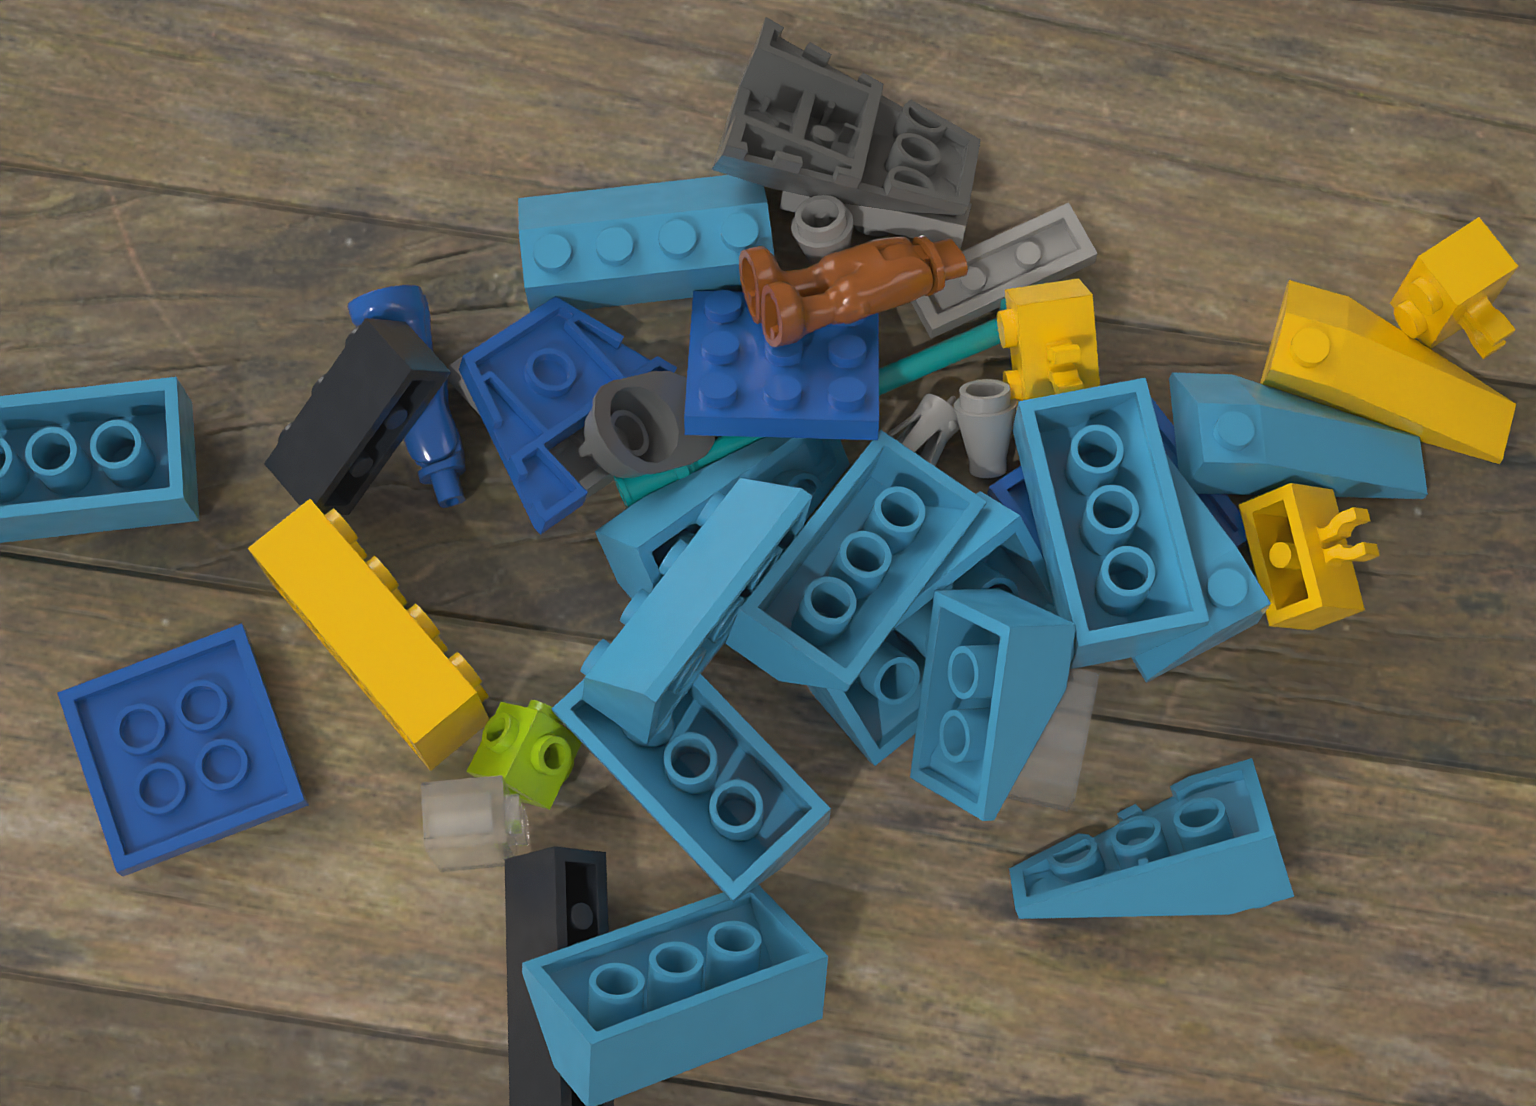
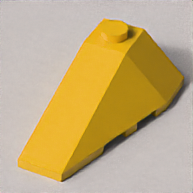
(1367, 367)

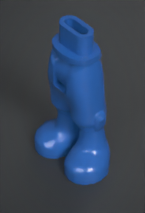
(434, 436)

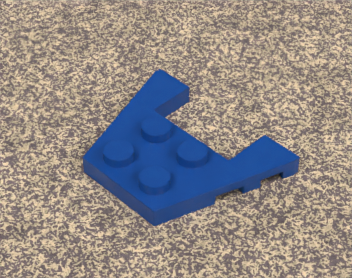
(536, 391)

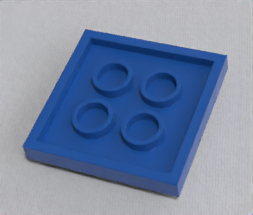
(798, 390)
(182, 750)

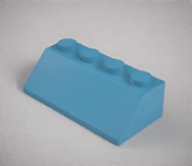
(640, 241)
(1108, 520)
(854, 568)
(694, 605)
(884, 699)
(708, 785)
(674, 993)

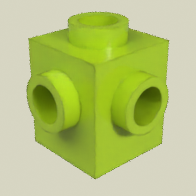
(528, 751)

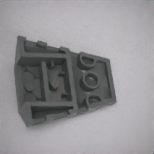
(826, 134)

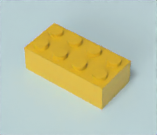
(369, 632)

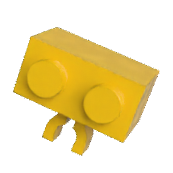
(1455, 290)
(1049, 339)
(1305, 556)

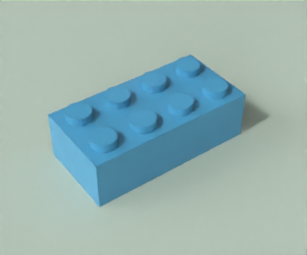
(96, 459)

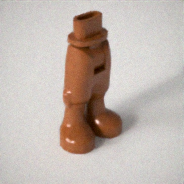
(844, 284)

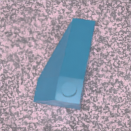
(1259, 438)
(648, 529)
(1227, 585)
(1189, 855)

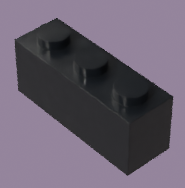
(357, 415)

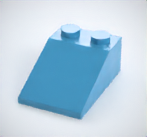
(986, 694)

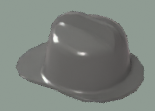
(640, 426)

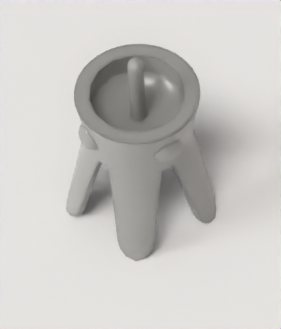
(932, 421)

